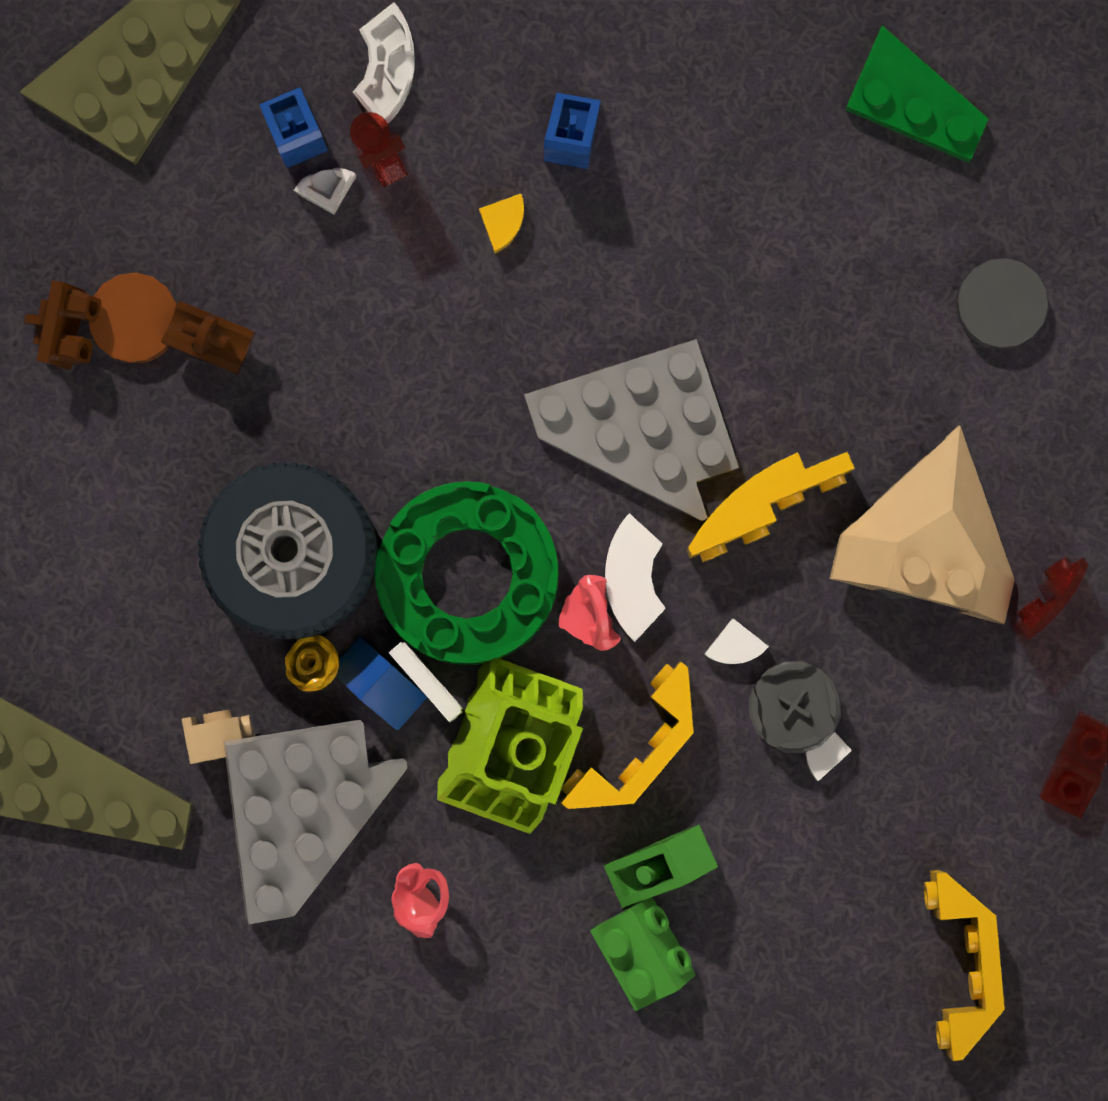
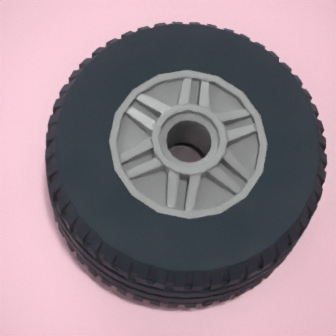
(243, 543)

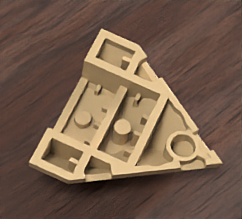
(932, 538)

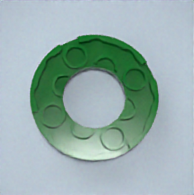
(455, 509)

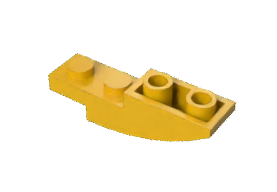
(749, 508)

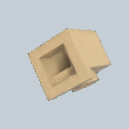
(207, 740)

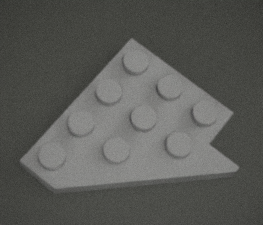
(642, 424)
(299, 808)

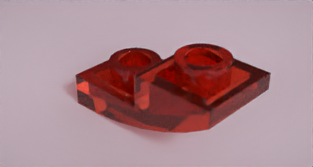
(1058, 590)
(1078, 766)

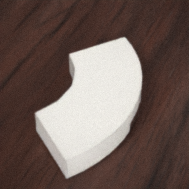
(390, 63)
(629, 577)

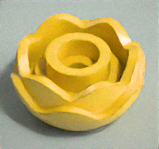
(300, 660)

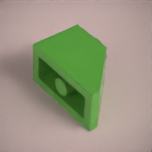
(661, 866)

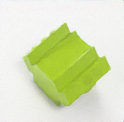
(512, 745)

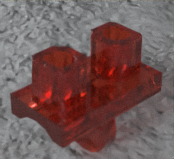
(377, 147)

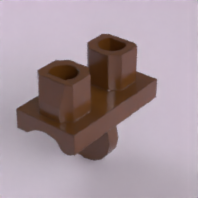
(59, 325)
(208, 337)

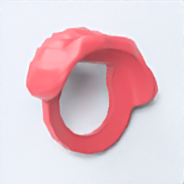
(586, 614)
(415, 904)

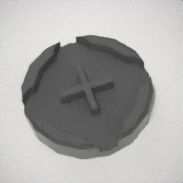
(1002, 304)
(795, 707)

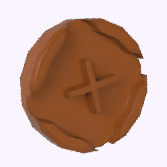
(133, 317)

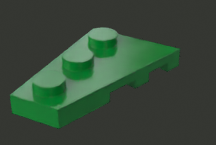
(914, 100)

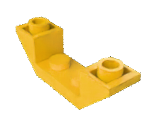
(674, 697)
(966, 1025)

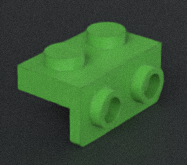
(644, 953)

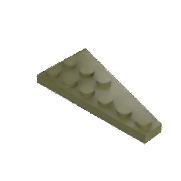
(131, 71)
(72, 786)

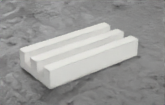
(426, 681)

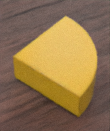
(503, 221)

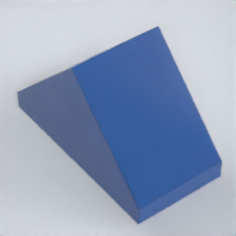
(293, 127)
(571, 130)
(379, 684)

